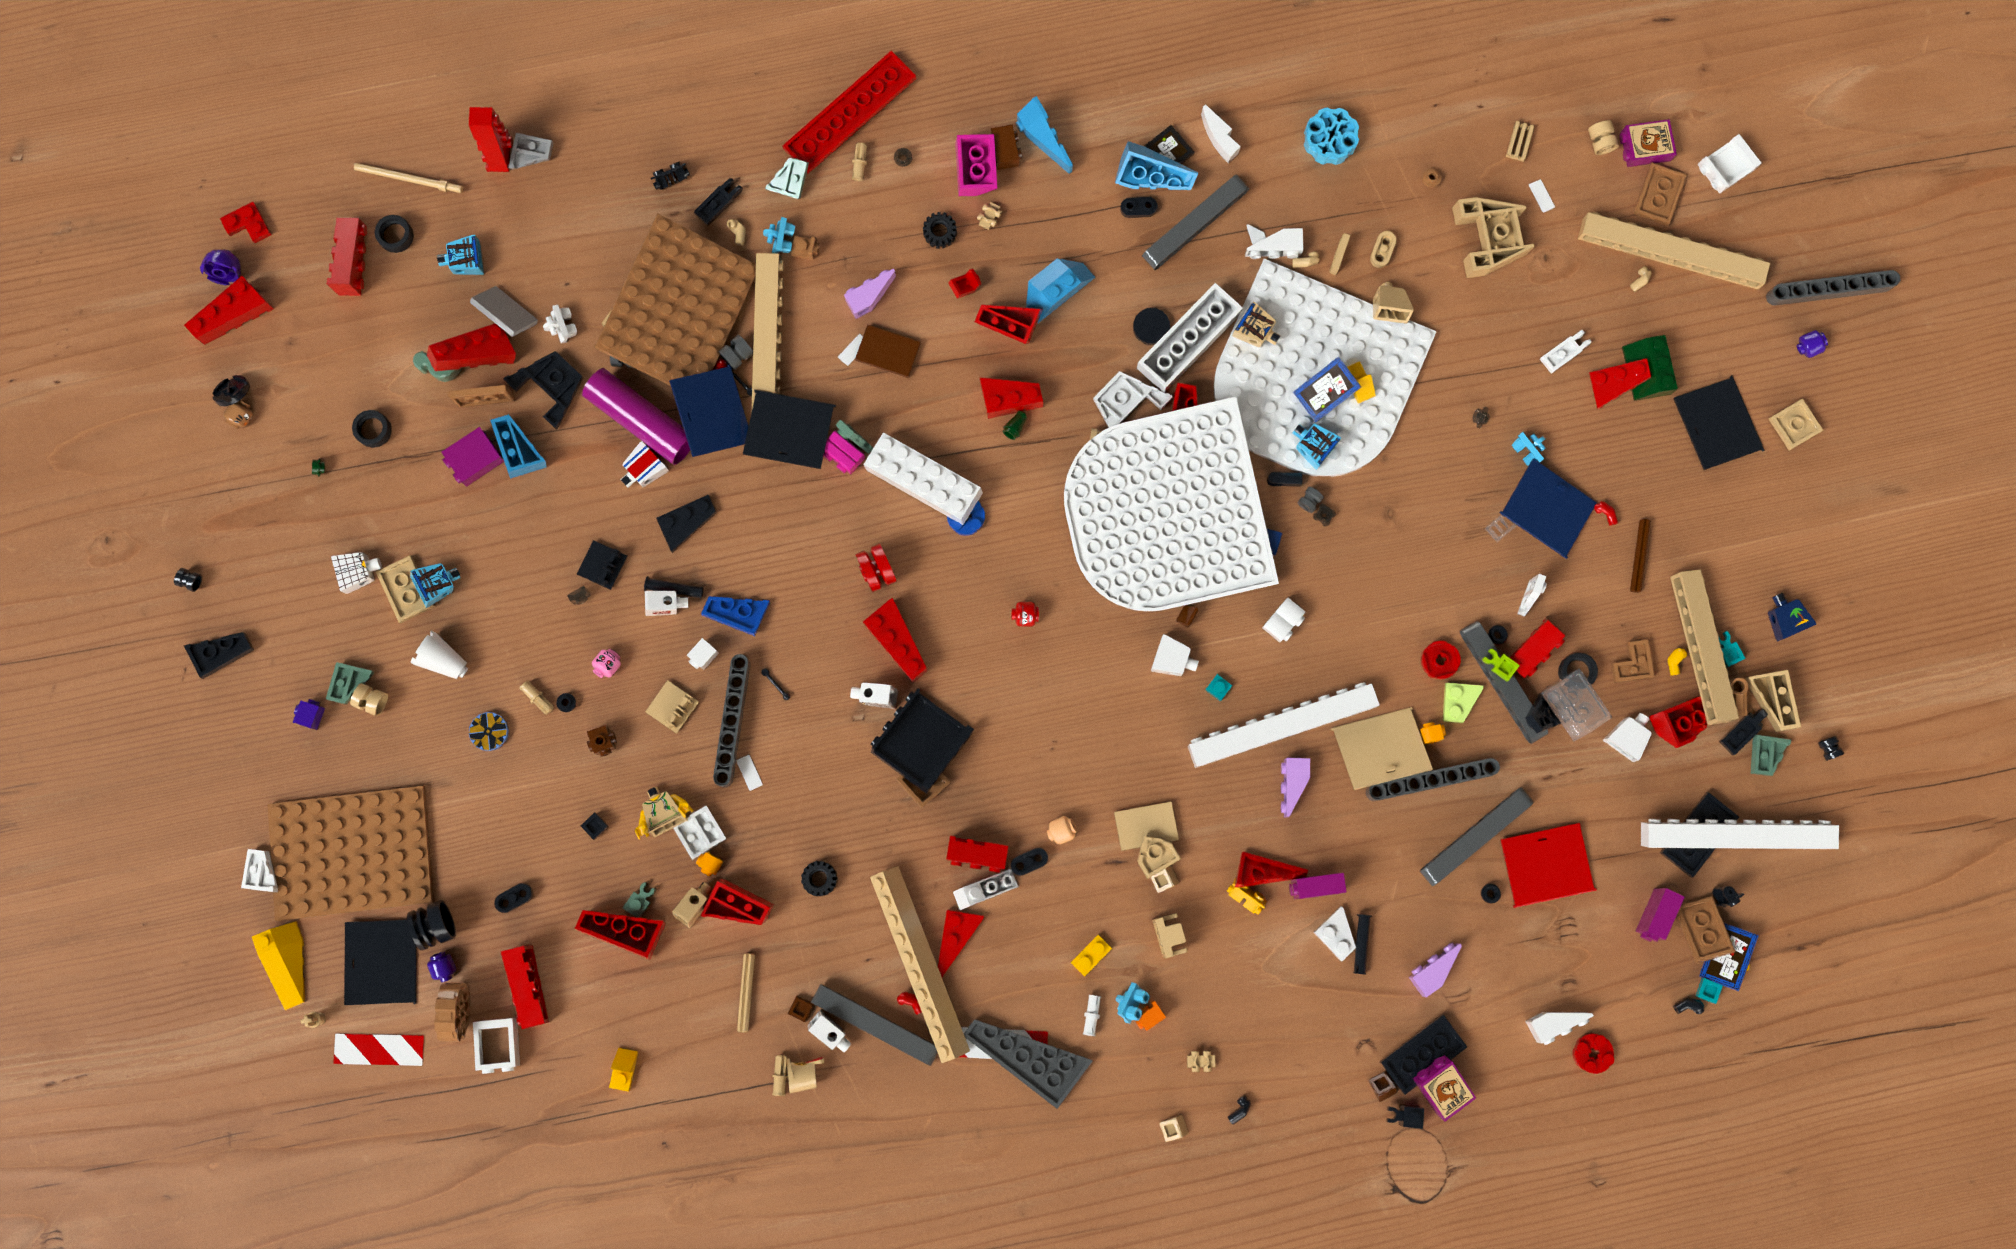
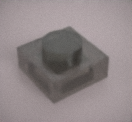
(579, 596)

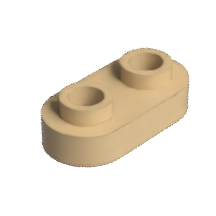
(1382, 250)

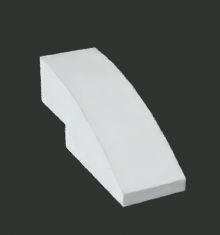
(1219, 134)

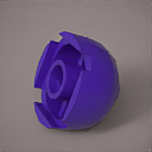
(221, 266)

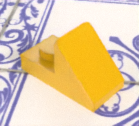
(1367, 390)
(623, 1069)

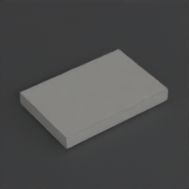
(503, 311)

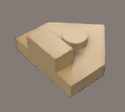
(1156, 855)

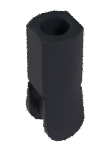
(1285, 479)

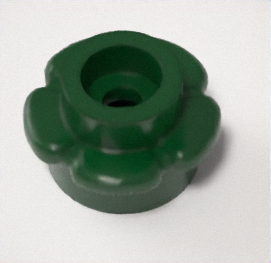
(318, 467)

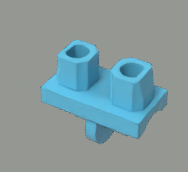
(782, 228)
(1523, 442)
(1130, 1002)

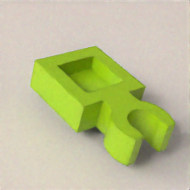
(1503, 666)

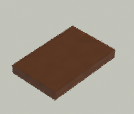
(887, 351)

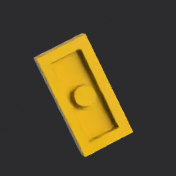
(1090, 955)

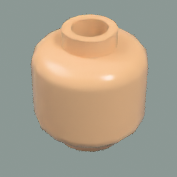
(1062, 830)

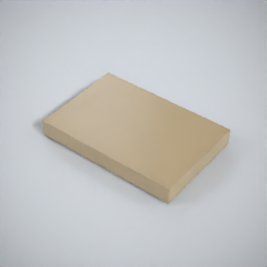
(401, 590)
(1149, 820)

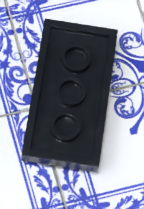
(1692, 859)
(1421, 1051)

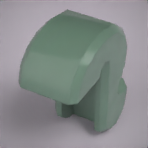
(423, 364)

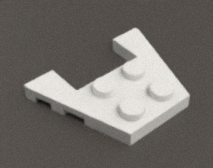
(1123, 395)

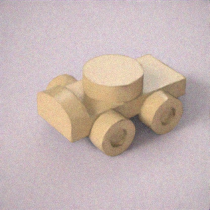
(988, 218)
(1196, 1061)

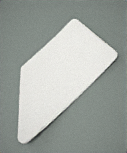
(1255, 234)

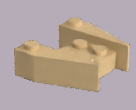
(1497, 230)

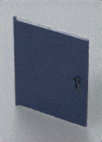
(710, 411)
(1548, 508)

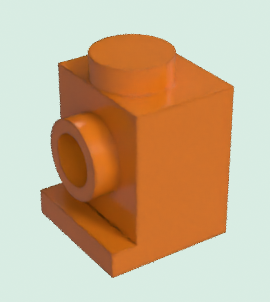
(1150, 1016)

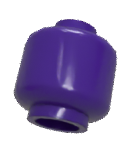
(1812, 344)
(441, 966)

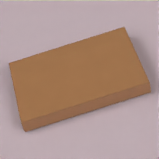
(1659, 194)
(481, 396)
(1704, 930)

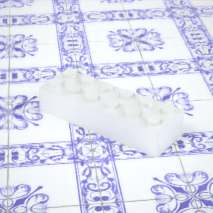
(1189, 338)
(923, 478)

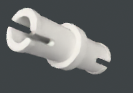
(1091, 1015)

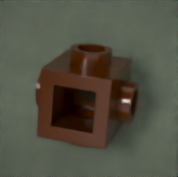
(595, 738)

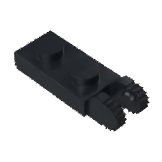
(717, 202)

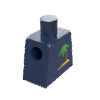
(1789, 617)

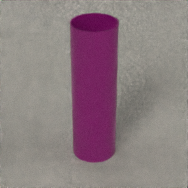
(637, 415)

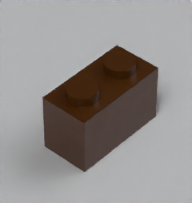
(1006, 149)

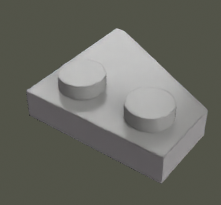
(529, 151)

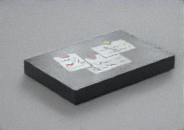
(1171, 145)

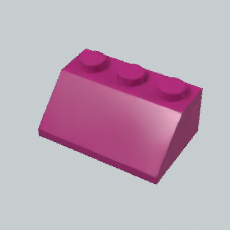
(975, 164)

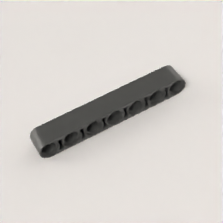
(1195, 222)
(1841, 285)
(1510, 691)
(729, 711)
(1441, 778)
(1476, 836)
(875, 1024)

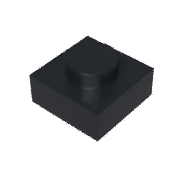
(594, 826)

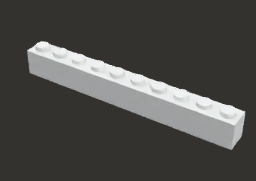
(1283, 725)
(1739, 835)

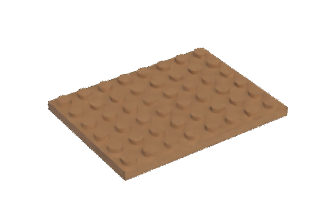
(676, 303)
(350, 853)

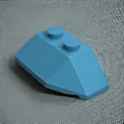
(1056, 285)

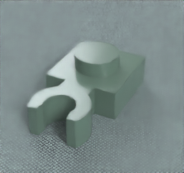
(637, 903)

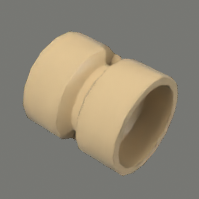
(1603, 137)
(370, 700)

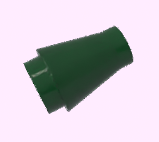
(1014, 426)

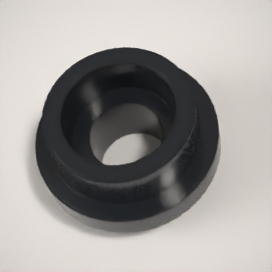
(1503, 634)
(572, 702)
(1496, 893)

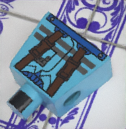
(463, 256)
(1315, 443)
(433, 582)

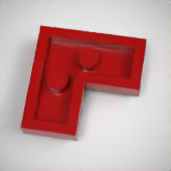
(246, 218)

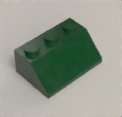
(1660, 366)

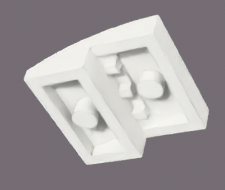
(699, 833)

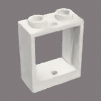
(512, 1026)

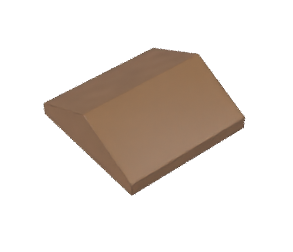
(918, 795)

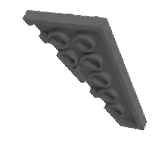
(1038, 1065)

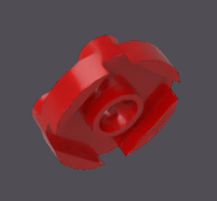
(1447, 651)
(1583, 1047)

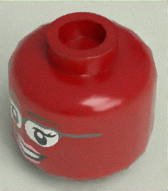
(1025, 614)

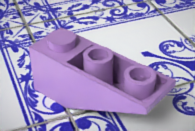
(865, 297)
(1296, 777)
(1433, 975)

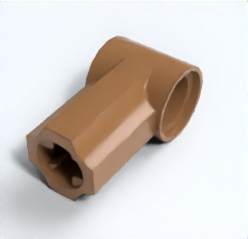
(1740, 697)

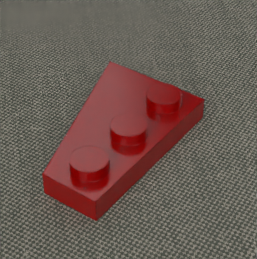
(1616, 380)

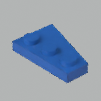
(736, 613)

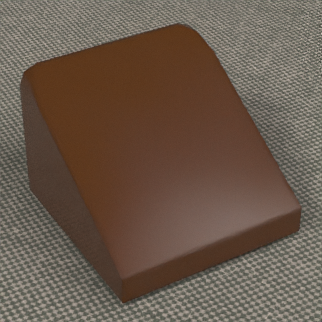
(1187, 615)
(1382, 1086)

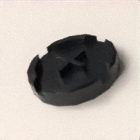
(1150, 325)
(231, 390)

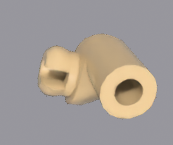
(738, 229)
(1308, 261)
(1643, 280)

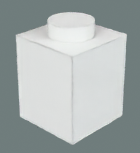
(702, 654)

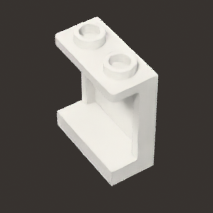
(1729, 164)

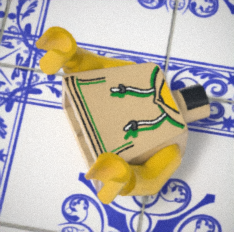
(661, 813)

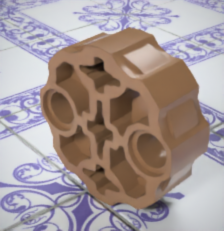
(452, 1012)

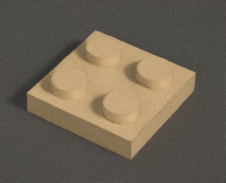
(1795, 424)

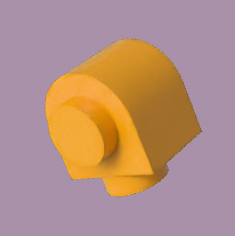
(1432, 733)
(709, 863)

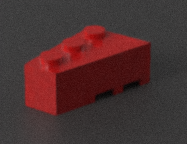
(1010, 321)
(1009, 397)
(1537, 647)
(977, 854)
(736, 904)

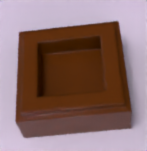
(801, 1009)

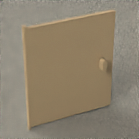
(1382, 746)

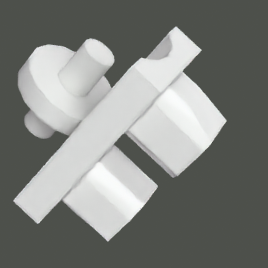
(564, 331)

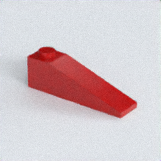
(1681, 722)

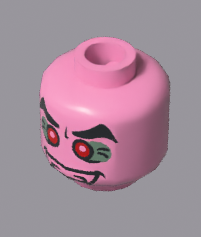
(606, 663)

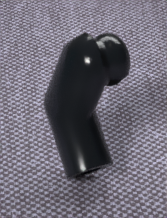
(1689, 1003)
(1242, 1111)

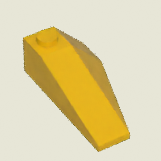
(283, 961)

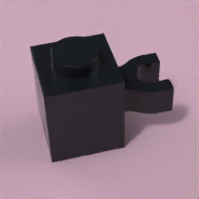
(1407, 1116)

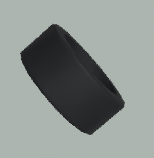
(390, 220)
(361, 419)
(1588, 660)

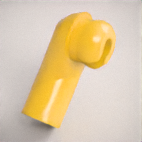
(1674, 659)

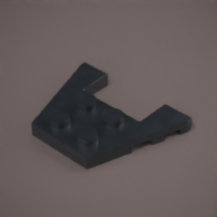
(554, 377)

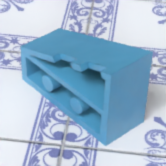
(515, 448)

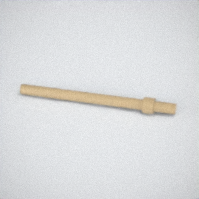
(442, 185)

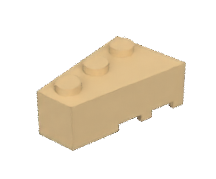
(1776, 698)

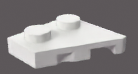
(1534, 588)
(259, 872)
(1337, 934)

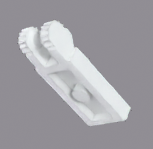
(1564, 352)

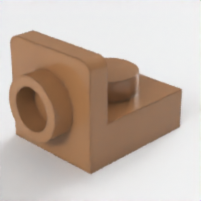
(805, 247)

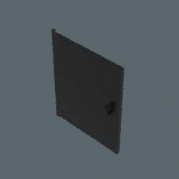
(1718, 423)
(788, 429)
(382, 963)

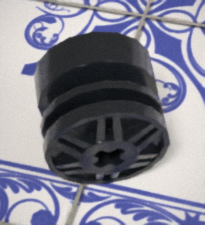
(431, 925)

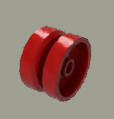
(874, 568)

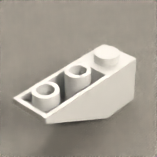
(1282, 243)
(985, 889)
(1550, 1024)

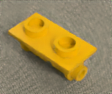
(1253, 899)

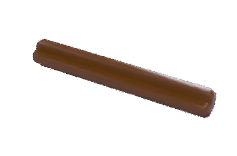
(1640, 556)

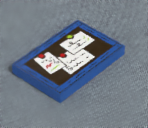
(1327, 389)
(1731, 968)

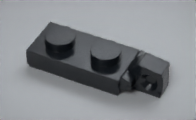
(1743, 732)

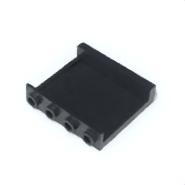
(920, 741)

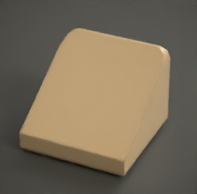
(1164, 879)
(1174, 1128)

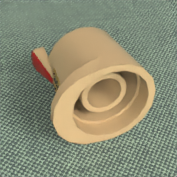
(802, 1074)

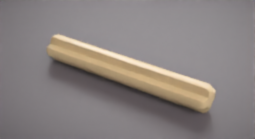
(745, 993)

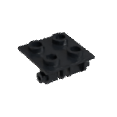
(679, 172)
(602, 565)

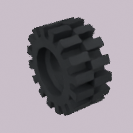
(939, 240)
(807, 878)

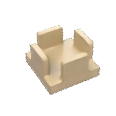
(1169, 936)

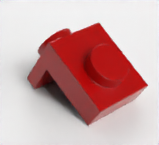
(965, 284)

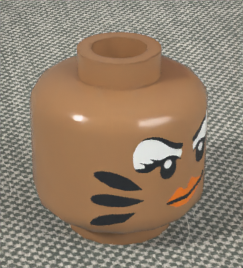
(238, 414)

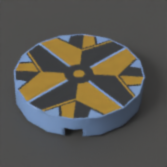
(488, 731)

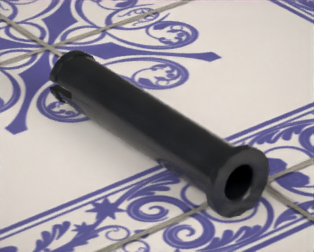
(681, 589)
(1362, 944)

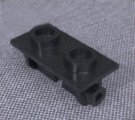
(1726, 896)

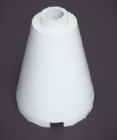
(439, 657)

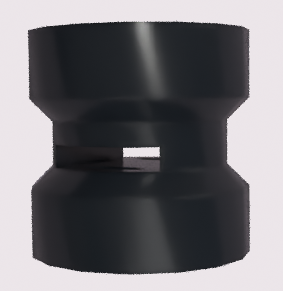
(186, 579)
(1831, 748)

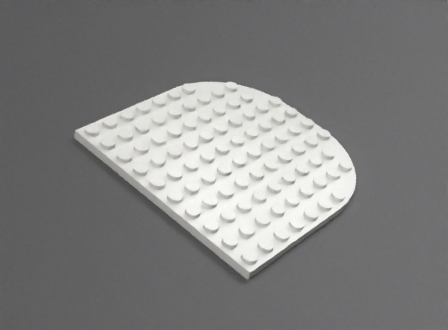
(1314, 330)
(1169, 510)

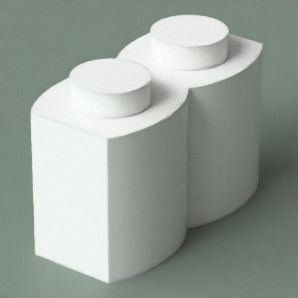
(1284, 619)

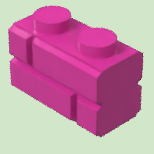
(843, 453)

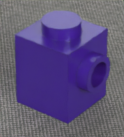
(308, 714)

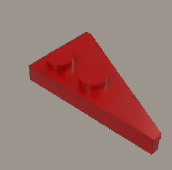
(1261, 870)
(956, 933)

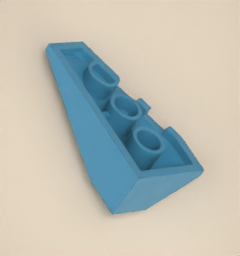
(1035, 126)
(1151, 170)

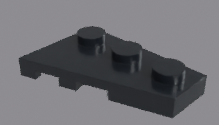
(684, 521)
(218, 653)
(1541, 716)

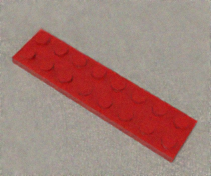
(850, 111)

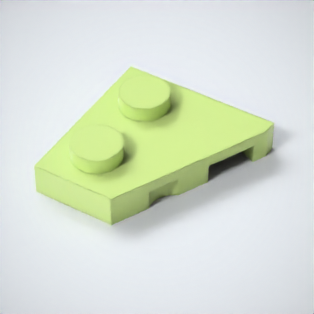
(1459, 701)

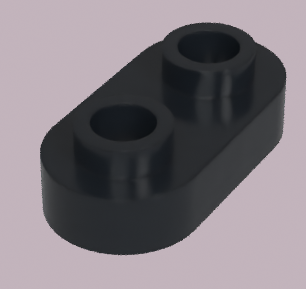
(1139, 209)
(1029, 861)
(514, 898)

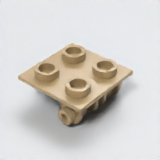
(672, 706)

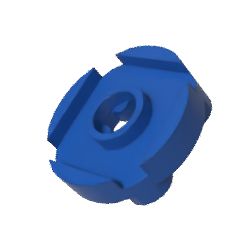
(972, 525)

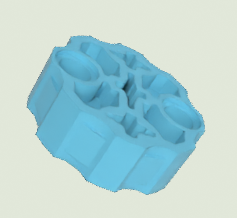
(1322, 120)

